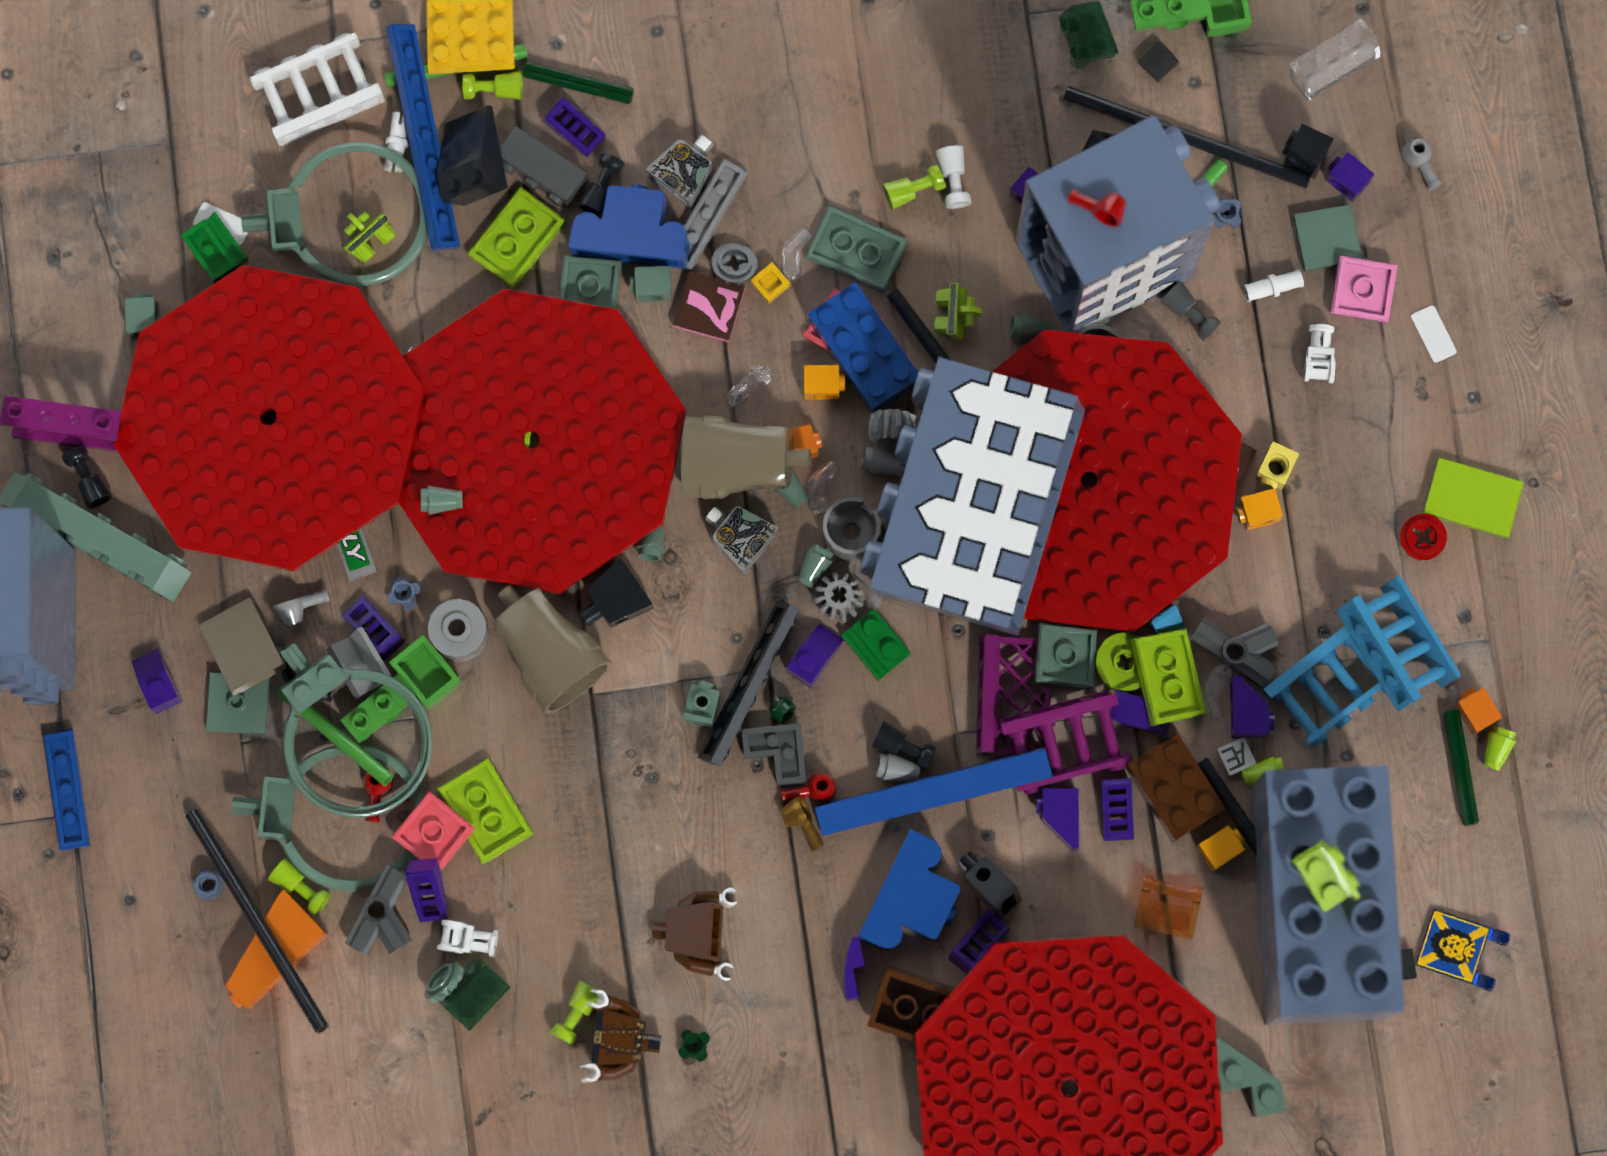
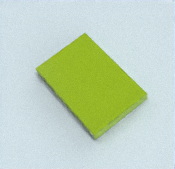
(516, 238)
(1473, 498)
(1168, 677)
(488, 806)

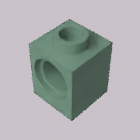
(651, 284)
(140, 313)

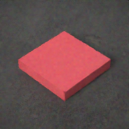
(433, 831)

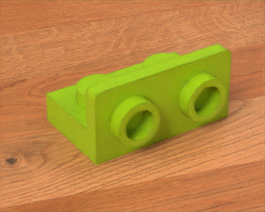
(1325, 875)

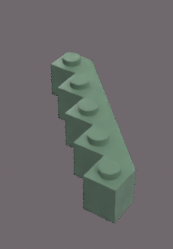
(98, 537)
(1240, 1072)

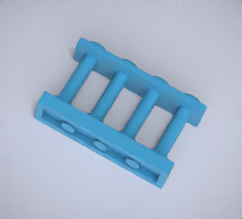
(1381, 656)
(1304, 673)

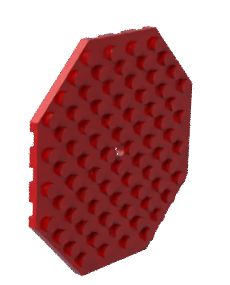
(602, 453)
(1162, 485)
(282, 487)
(1079, 1014)

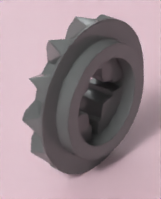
(741, 255)

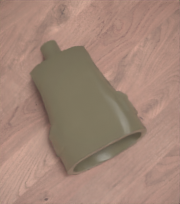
(736, 457)
(552, 653)

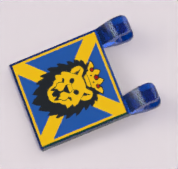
(1456, 947)

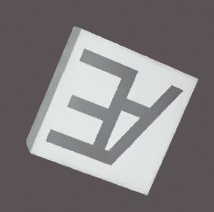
(1236, 756)

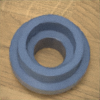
(201, 878)

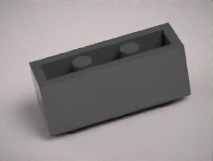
(542, 168)

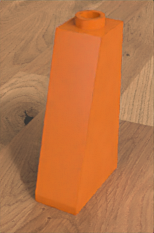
(256, 971)

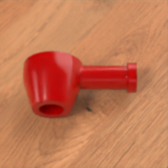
(1107, 211)
(811, 789)
(375, 793)

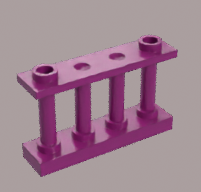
(61, 423)
(1073, 712)

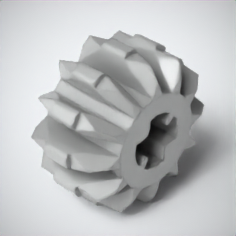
(887, 425)
(849, 597)

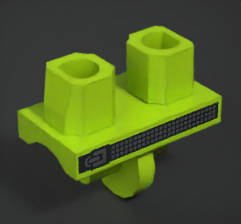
(377, 227)
(960, 312)

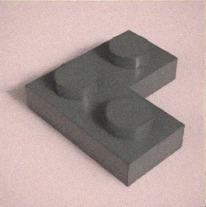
(783, 744)

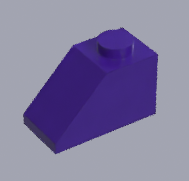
(814, 655)
(156, 682)
(1248, 711)
(1061, 814)

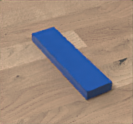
(66, 790)

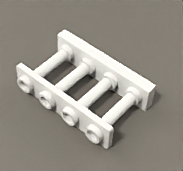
(313, 116)

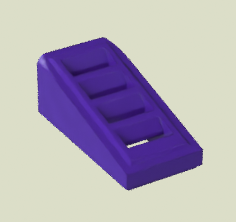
(559, 129)
(387, 640)
(1106, 810)
(422, 872)
(960, 959)

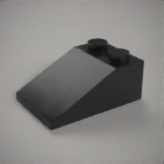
(470, 159)

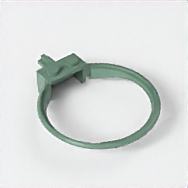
(286, 223)
(314, 683)
(277, 811)

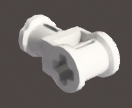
(1319, 360)
(464, 939)

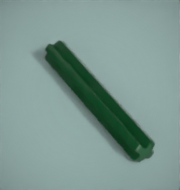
(578, 82)
(1461, 767)

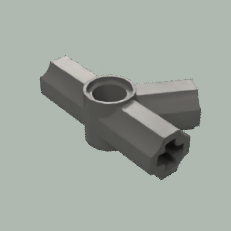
(1249, 644)
(389, 925)

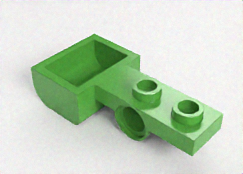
(1219, 15)
(418, 669)

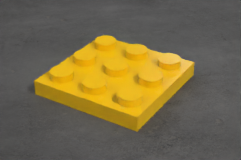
(470, 35)

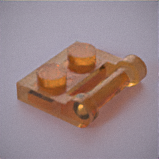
(1168, 917)

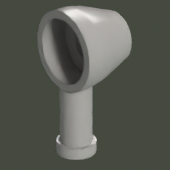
(1421, 161)
(292, 611)

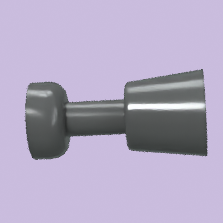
(1182, 303)

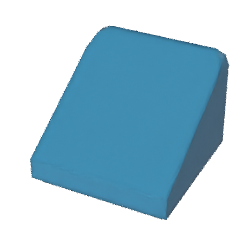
(1167, 621)

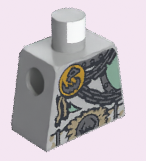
(683, 169)
(741, 536)

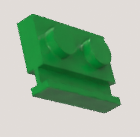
(214, 247)
(876, 644)

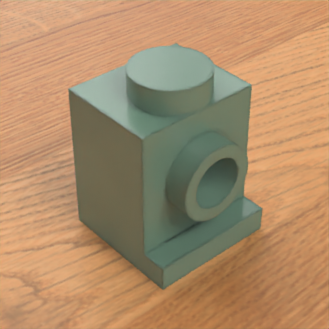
(702, 715)

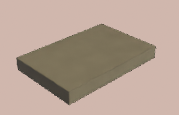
(242, 646)

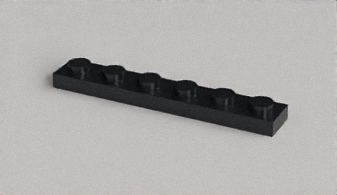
(748, 683)

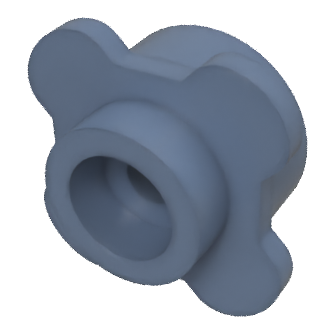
(1233, 218)
(399, 586)

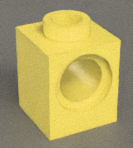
(1281, 455)

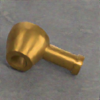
(797, 814)

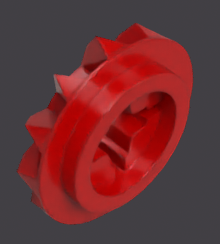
(1421, 523)

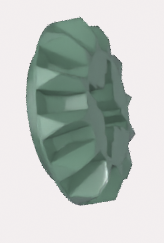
(443, 981)

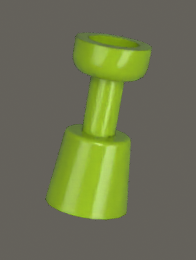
(505, 86)
(903, 191)
(291, 879)
(579, 1003)

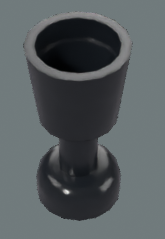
(595, 194)
(91, 485)
(892, 740)

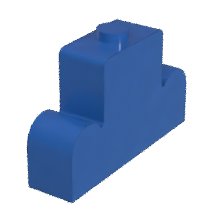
(631, 230)
(911, 896)

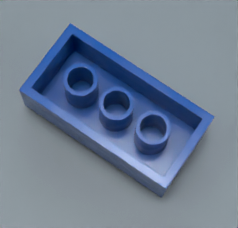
(863, 348)

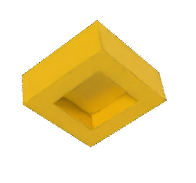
(770, 283)

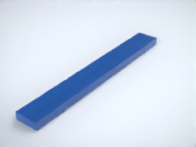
(421, 134)
(933, 791)

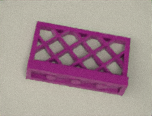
(989, 690)

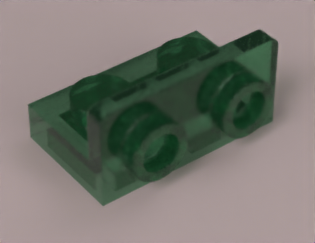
(1087, 33)
(475, 994)

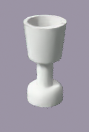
(952, 166)

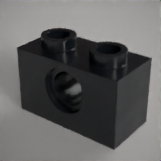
(1306, 150)

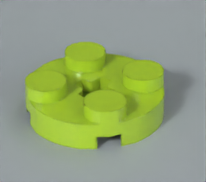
(1107, 660)

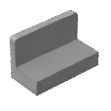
(358, 653)

